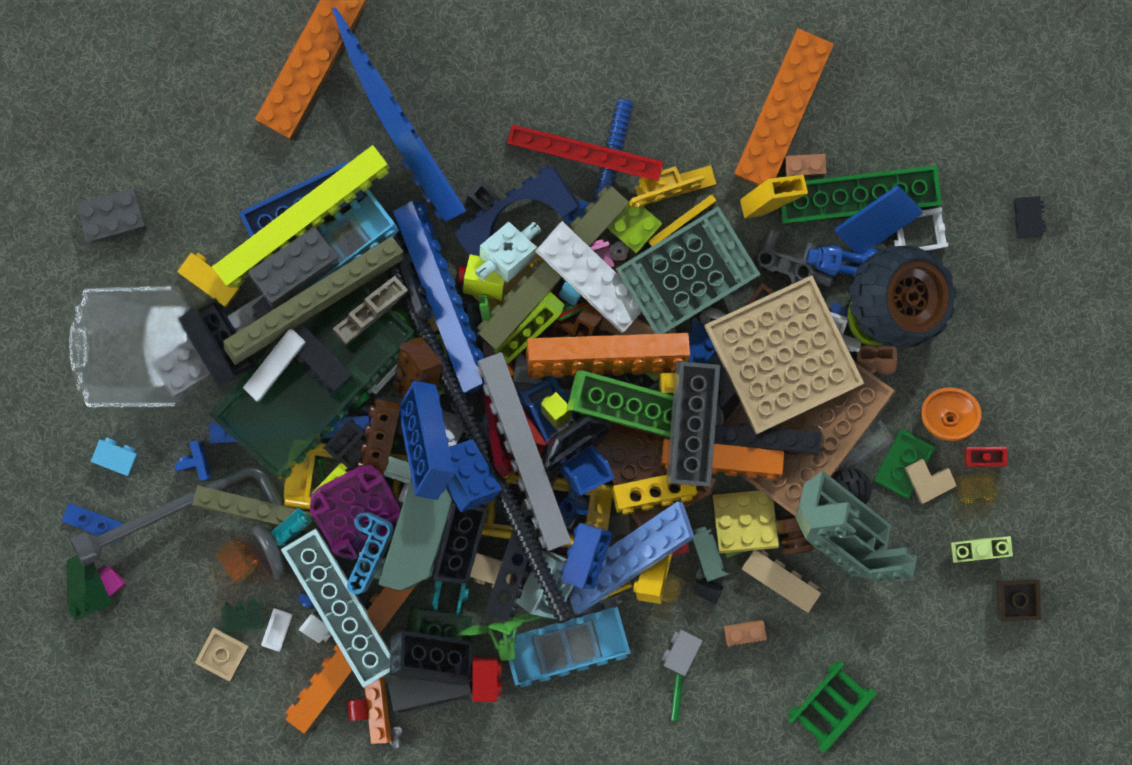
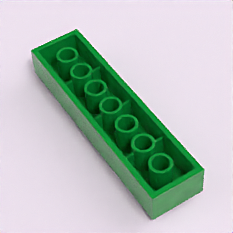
(850, 194)

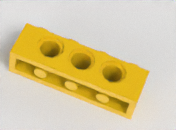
(624, 504)

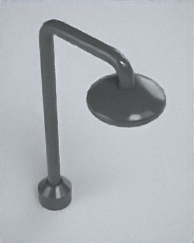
(89, 547)

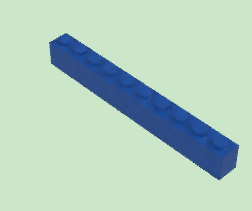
(441, 294)

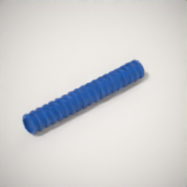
(616, 140)

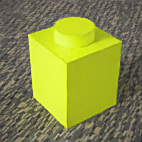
(555, 410)

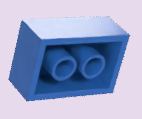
(473, 479)
(586, 556)

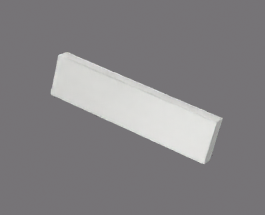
(274, 364)

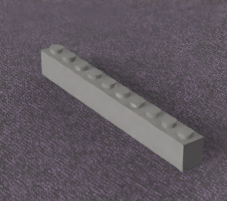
(523, 451)

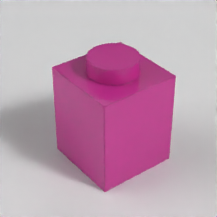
(111, 579)

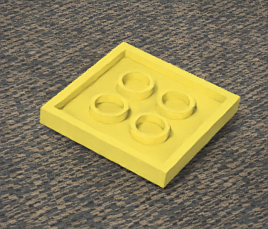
(745, 522)

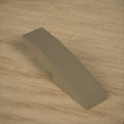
(370, 310)

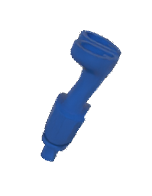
(829, 259)

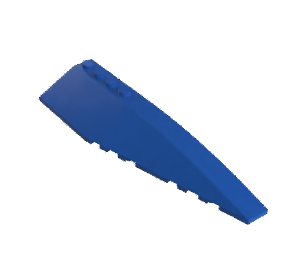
(401, 131)

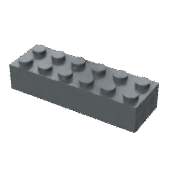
(693, 424)

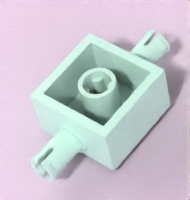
(508, 251)

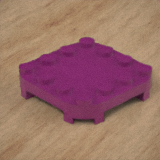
(343, 499)

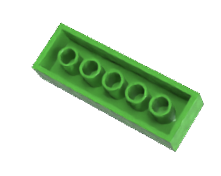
(621, 403)

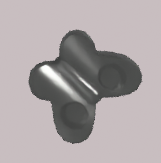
(396, 733)

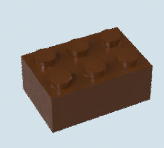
(416, 363)

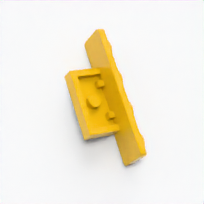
(669, 183)

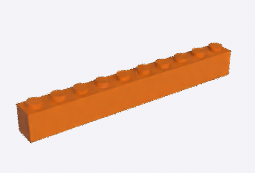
(337, 668)

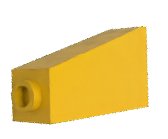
(773, 195)

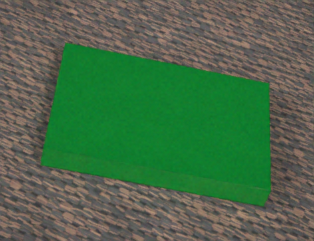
(902, 453)

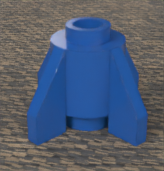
(572, 506)

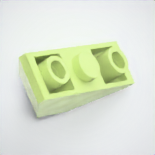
(981, 549)

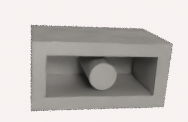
(682, 652)

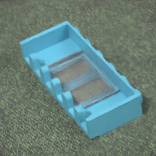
(357, 231)
(568, 646)

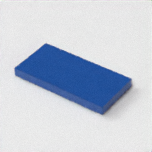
(878, 220)

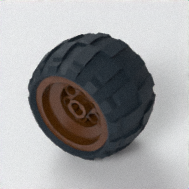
(922, 296)

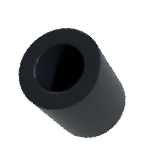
(707, 590)

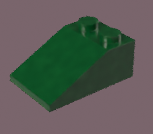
(84, 589)

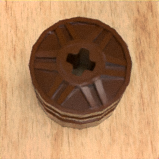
(796, 539)

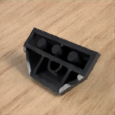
(573, 440)

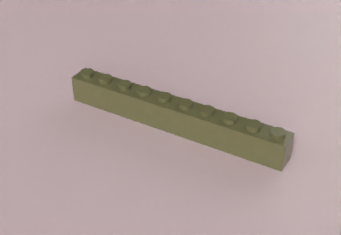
(543, 276)
(313, 300)

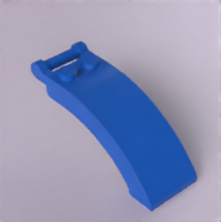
(585, 470)

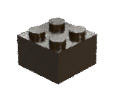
(1018, 599)

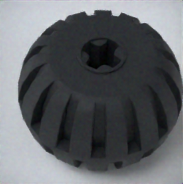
(855, 482)

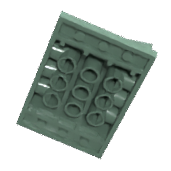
(688, 271)

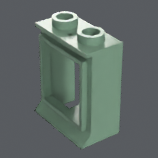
(708, 554)

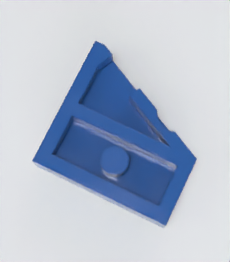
(699, 342)

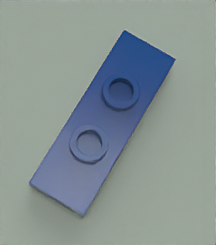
(89, 520)

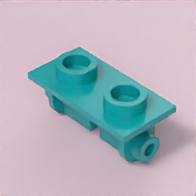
(291, 527)

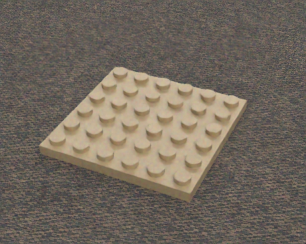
(784, 354)

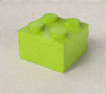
(634, 227)

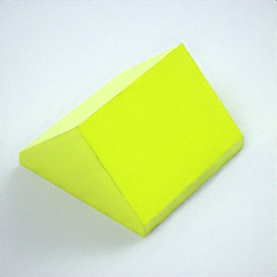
(492, 286)

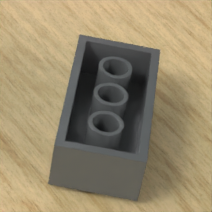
(294, 268)

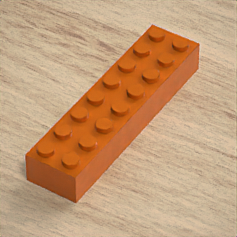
(307, 67)
(783, 108)
(606, 354)

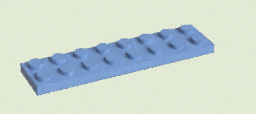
(636, 554)

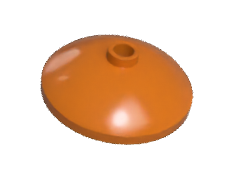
(953, 405)

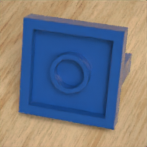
(199, 461)

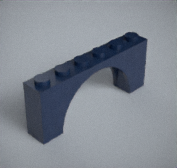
(546, 187)

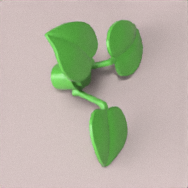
(505, 645)

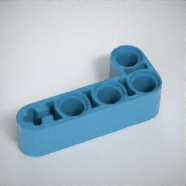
(367, 555)

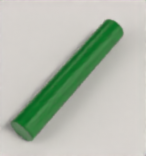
(676, 697)

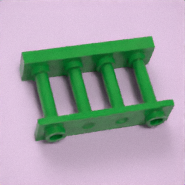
(838, 725)

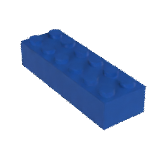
(266, 211)
(426, 440)

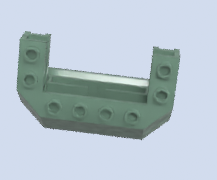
(850, 532)
(416, 534)

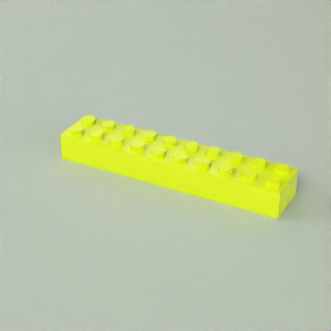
(302, 216)

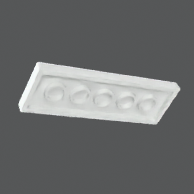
(589, 276)

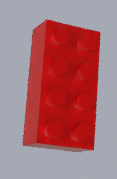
(485, 683)

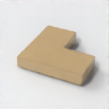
(929, 486)

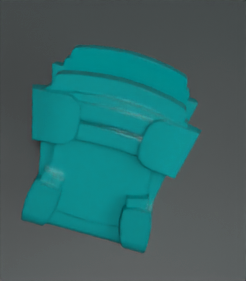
(463, 595)

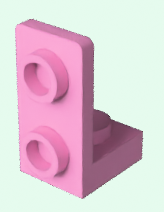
(601, 249)

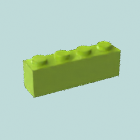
(532, 325)

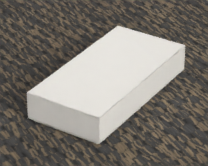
(276, 629)

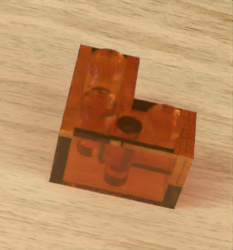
(236, 560)

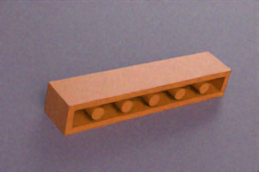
(740, 460)

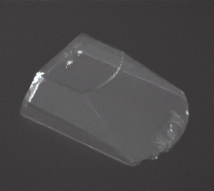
(118, 339)

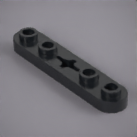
(413, 284)

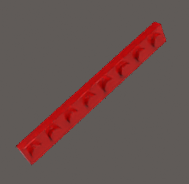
(585, 153)

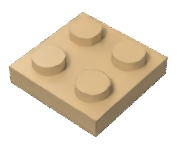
(221, 654)

